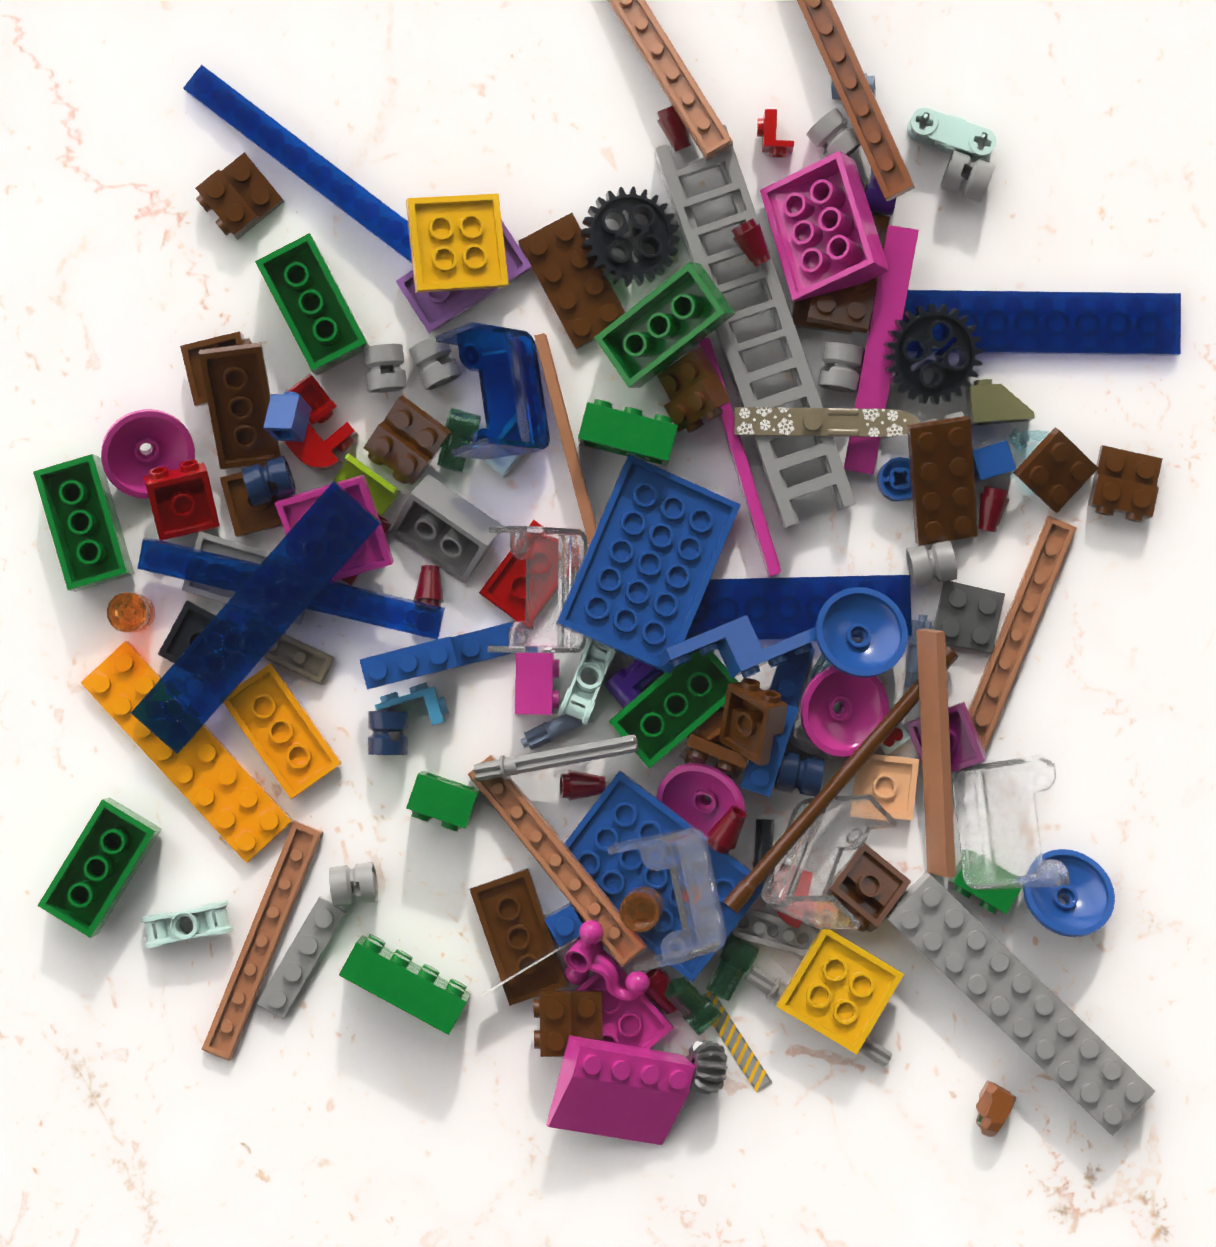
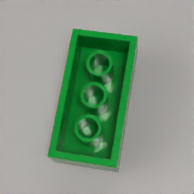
(312, 304)
(664, 325)
(83, 522)
(674, 706)
(99, 867)
(404, 983)

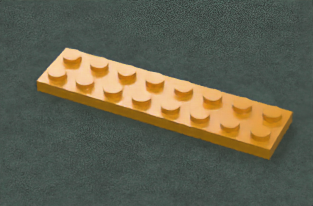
(202, 770)

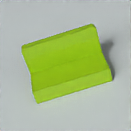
(381, 490)

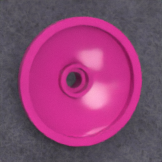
(127, 463)
(861, 710)
(685, 790)

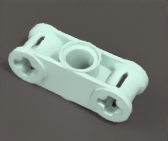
(951, 134)
(582, 697)
(207, 921)

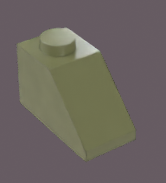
(995, 404)

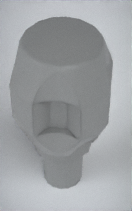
(801, 741)

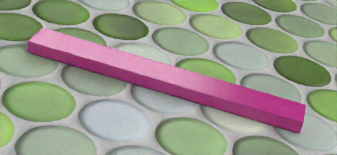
(887, 308)
(744, 475)

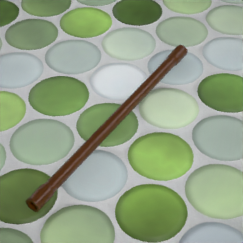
(746, 888)

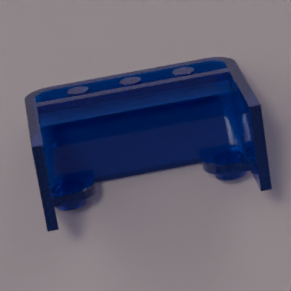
(509, 390)

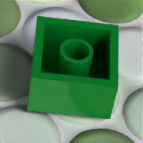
(442, 800)

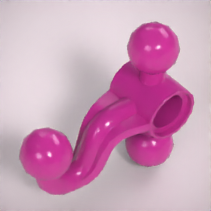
(588, 955)

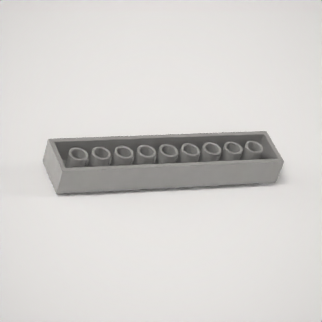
(1019, 1003)

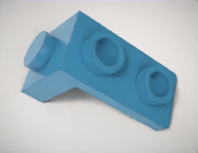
(436, 706)

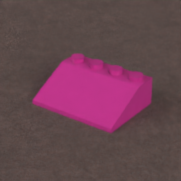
(824, 228)
(619, 1090)

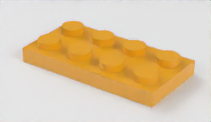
(281, 731)

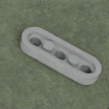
(785, 938)

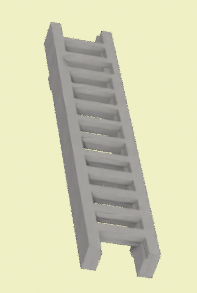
(785, 331)

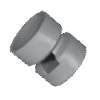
(833, 134)
(978, 176)
(385, 357)
(435, 363)
(840, 367)
(933, 563)
(342, 884)

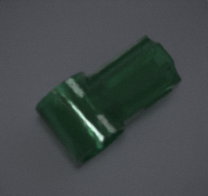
(462, 427)
(735, 959)
(695, 1008)

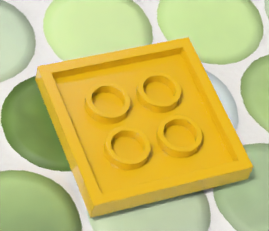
(457, 242)
(839, 990)

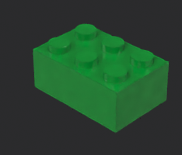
(627, 432)

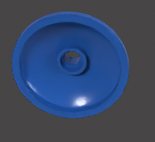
(873, 620)
(1087, 897)

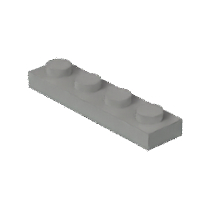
(301, 957)

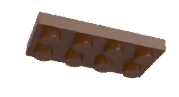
(575, 290)
(850, 306)
(238, 404)
(942, 480)
(518, 936)

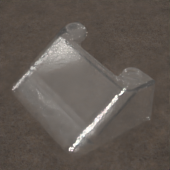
(1001, 824)

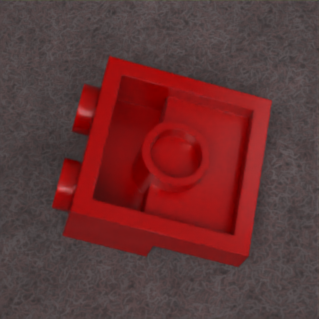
(181, 499)

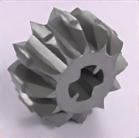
(709, 1067)

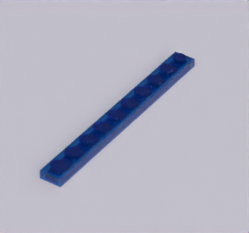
(301, 160)
(335, 598)

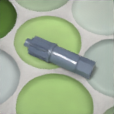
(912, 664)
(551, 730)

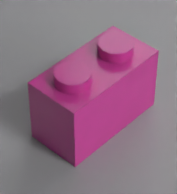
(535, 683)

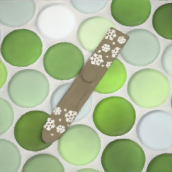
(821, 422)

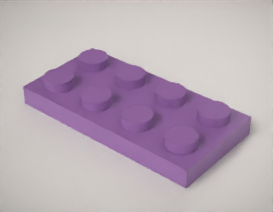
(441, 307)

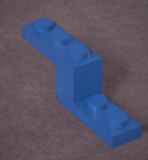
(738, 648)
(434, 656)
(787, 681)

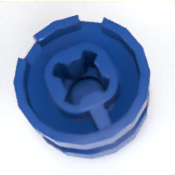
(895, 479)

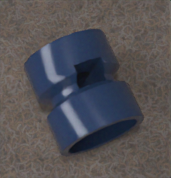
(269, 481)
(387, 733)
(800, 774)

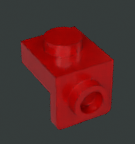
(767, 130)
(315, 398)

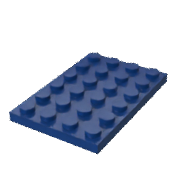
(648, 562)
(629, 813)

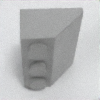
(445, 528)

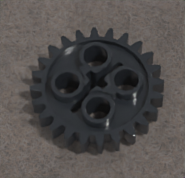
(657, 233)
(919, 329)

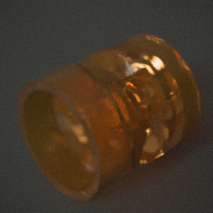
(130, 612)
(641, 909)

